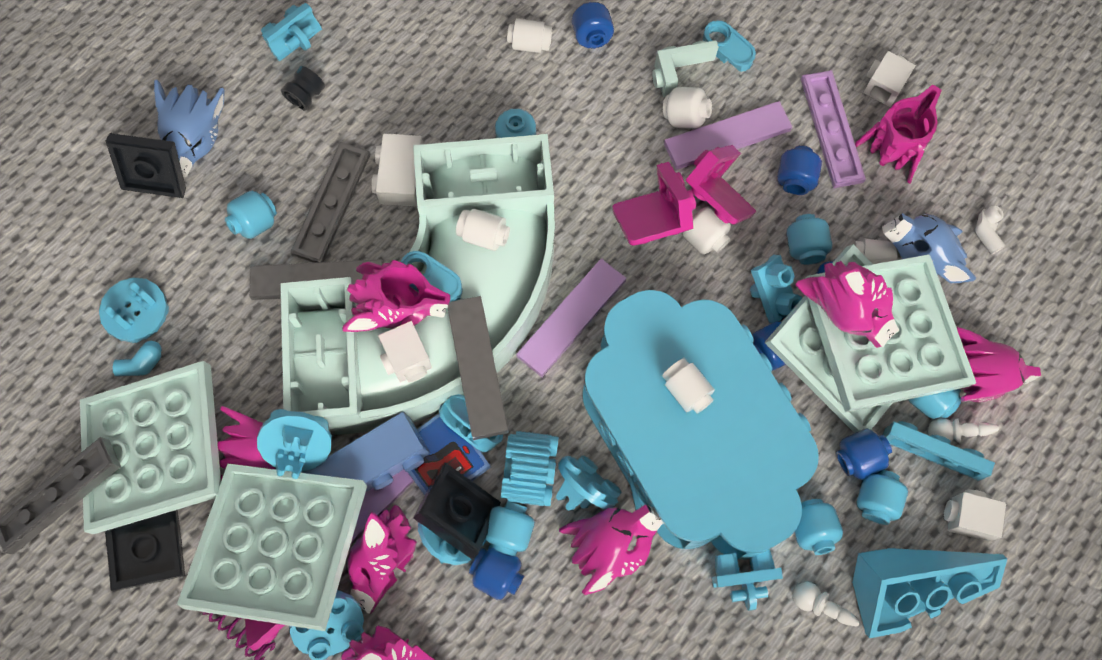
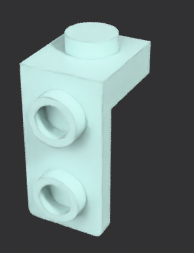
(670, 57)

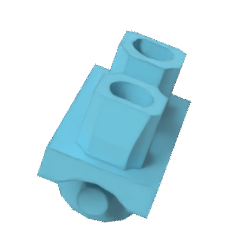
(292, 31)
(774, 288)
(761, 570)

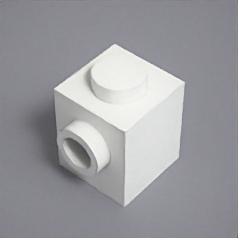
(888, 78)
(404, 353)
(975, 515)

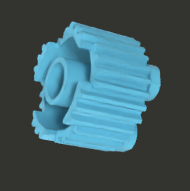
(529, 468)

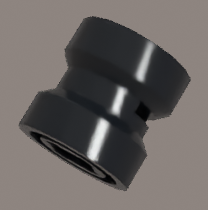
(303, 88)

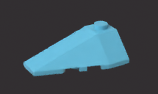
(906, 582)

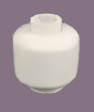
(687, 107)
(708, 231)

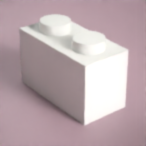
(396, 172)

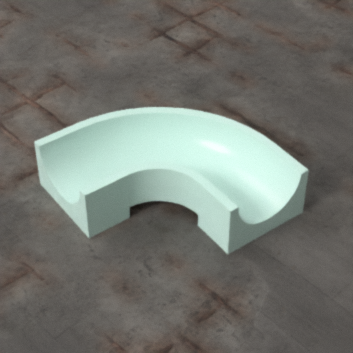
(342, 372)

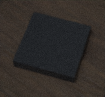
(146, 165)
(457, 510)
(145, 552)

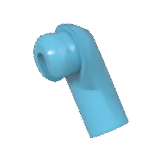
(141, 363)

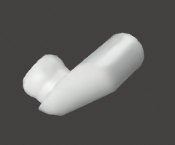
(986, 228)

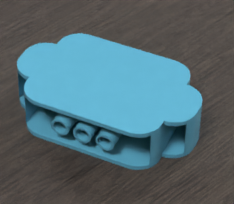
(712, 473)

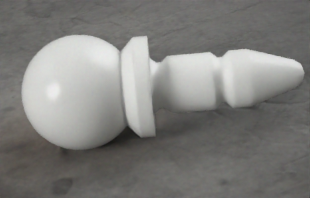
(954, 430)
(809, 597)

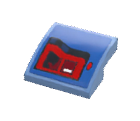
(446, 447)

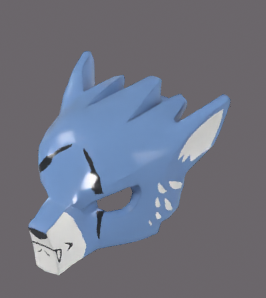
(187, 120)
(931, 237)

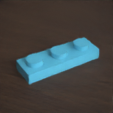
(938, 450)

